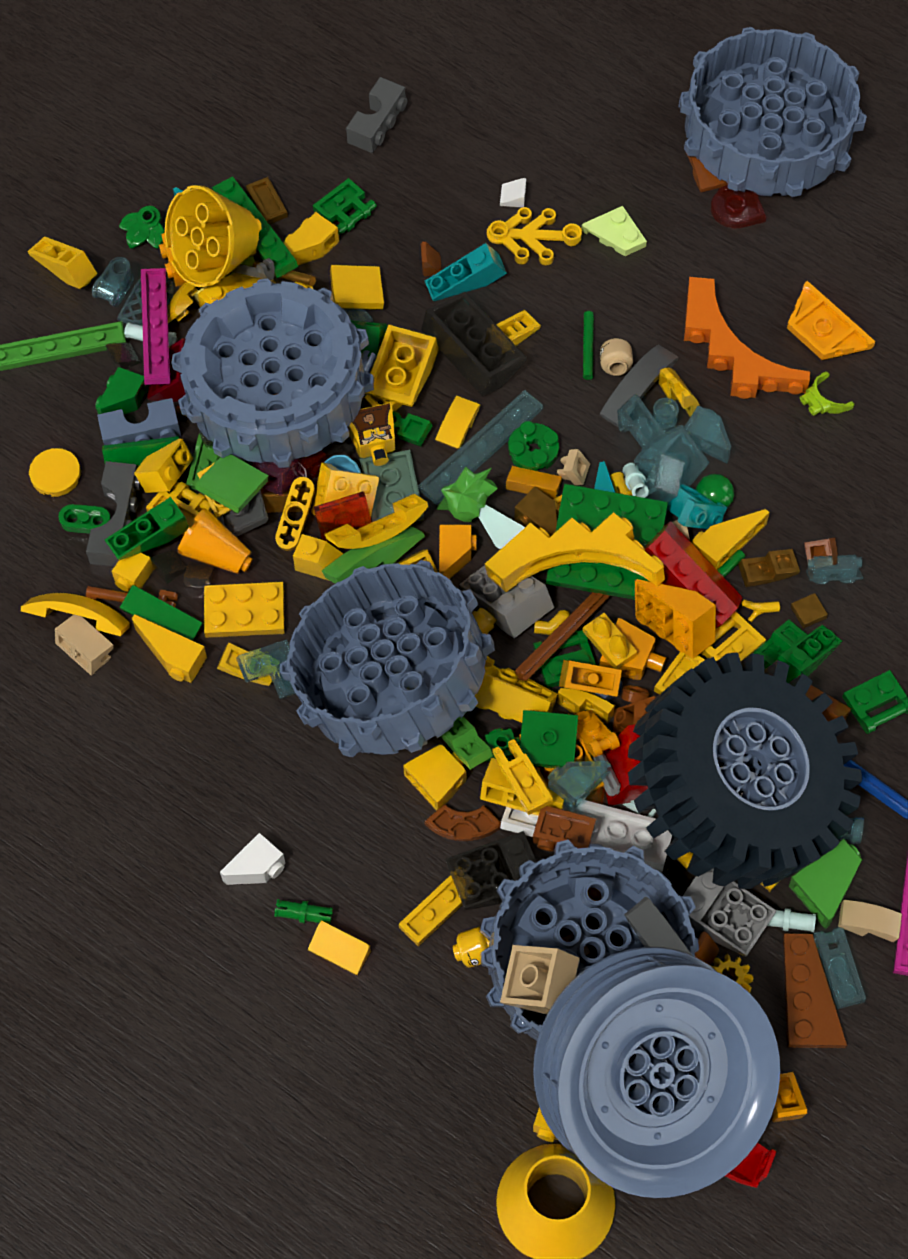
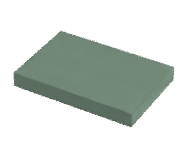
(395, 482)

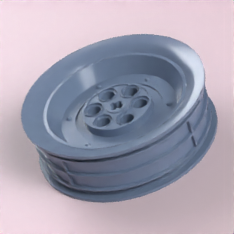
(692, 1130)

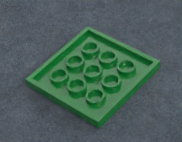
(593, 508)

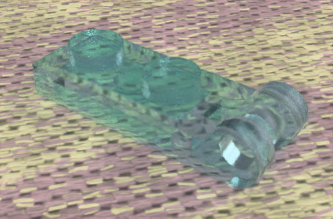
(840, 968)

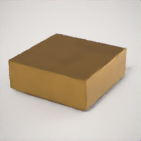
(809, 610)

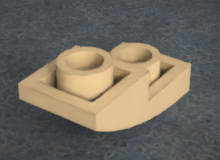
(869, 918)

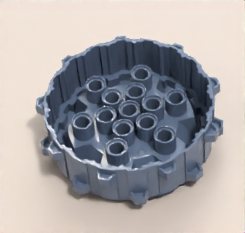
(771, 111)
(306, 411)
(387, 659)
(560, 890)

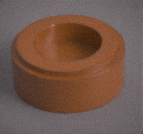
(634, 693)

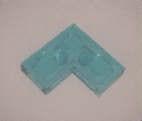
(267, 662)

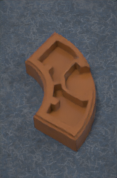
(463, 825)

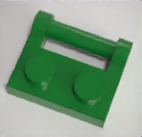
(552, 667)
(873, 695)

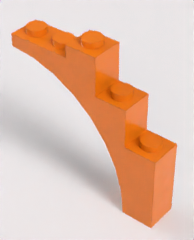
(727, 352)

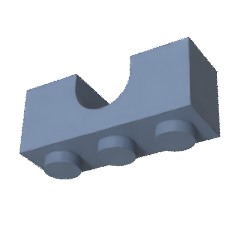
(159, 424)

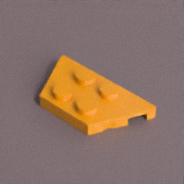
(825, 326)

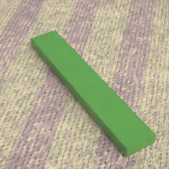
(60, 345)

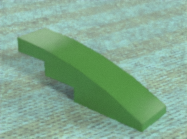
(370, 557)
(466, 743)

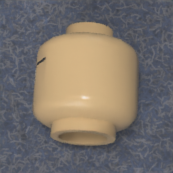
(616, 356)

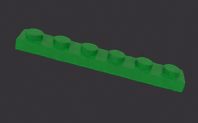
(269, 243)

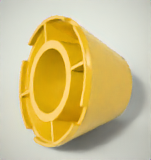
(546, 1237)

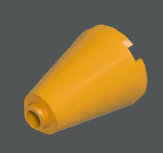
(214, 544)

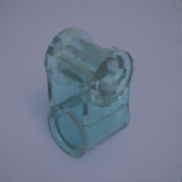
(112, 285)

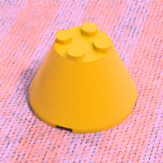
(208, 235)

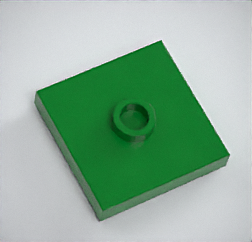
(549, 738)

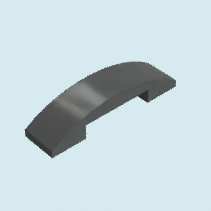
(638, 380)

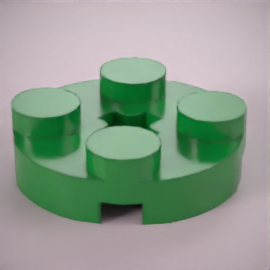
(537, 434)

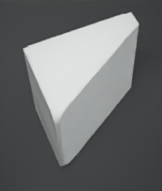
(513, 193)

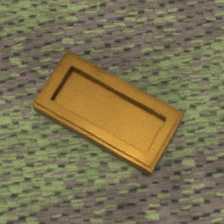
(267, 200)

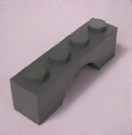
(121, 487)

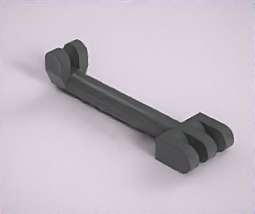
(262, 270)

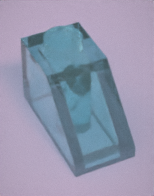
(709, 433)
(577, 780)

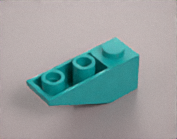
(467, 274)

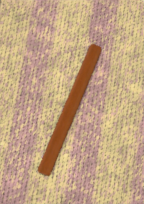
(560, 635)

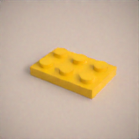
(244, 609)

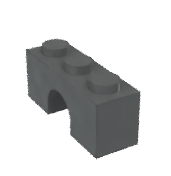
(369, 130)

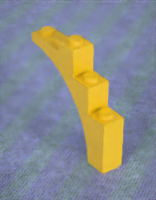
(573, 543)

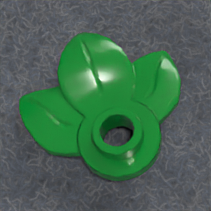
(141, 230)

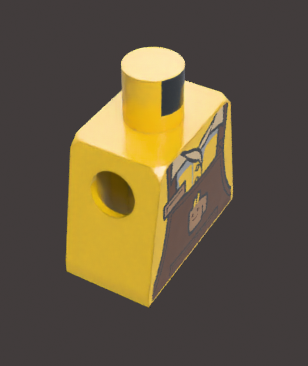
(374, 433)

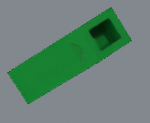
(149, 530)
(809, 652)

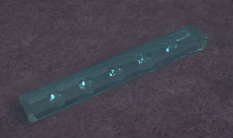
(481, 445)

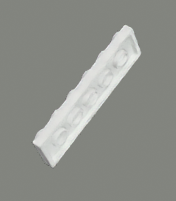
(612, 830)

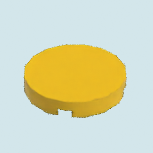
(55, 472)

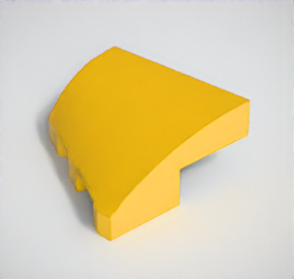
(676, 389)

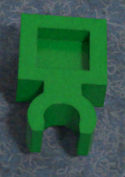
(412, 428)

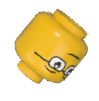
(469, 946)

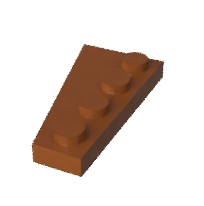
(809, 1003)

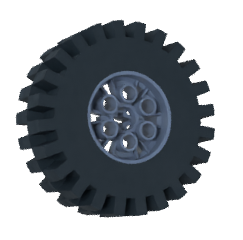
(789, 803)

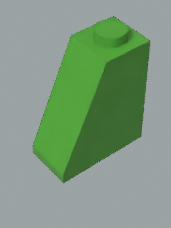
(826, 881)

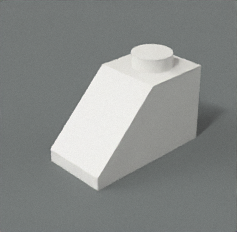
(254, 863)

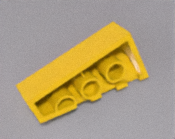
(509, 696)

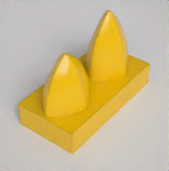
(610, 641)

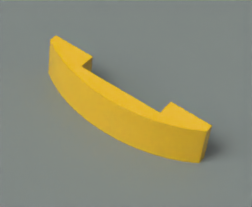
(405, 514)
(107, 618)

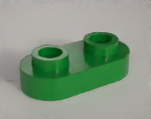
(85, 516)

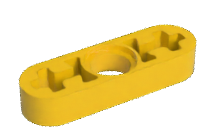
(294, 493)

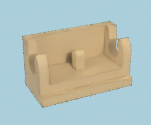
(83, 643)

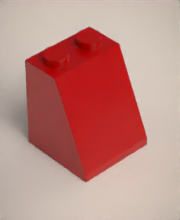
(621, 766)

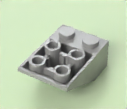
(511, 609)
(727, 913)

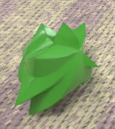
(467, 494)

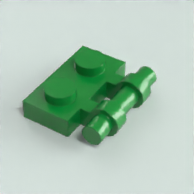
(340, 201)

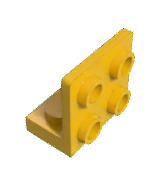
(336, 484)

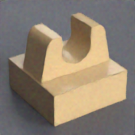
(575, 467)

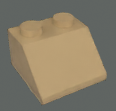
(537, 977)

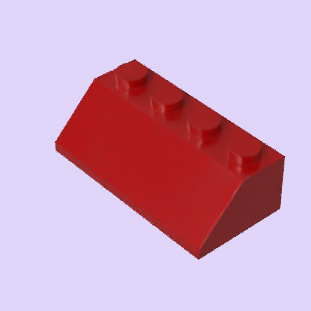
(690, 570)

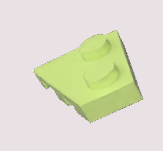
(617, 231)

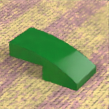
(779, 642)

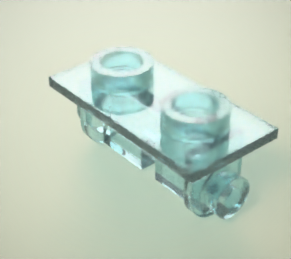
(822, 569)

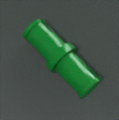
(303, 911)

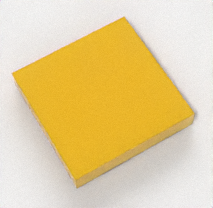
(357, 286)

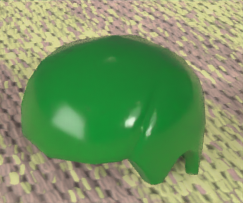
(717, 489)

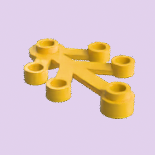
(531, 234)

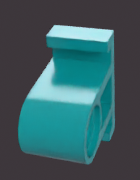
(695, 509)

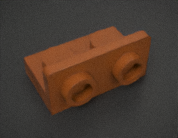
(561, 825)

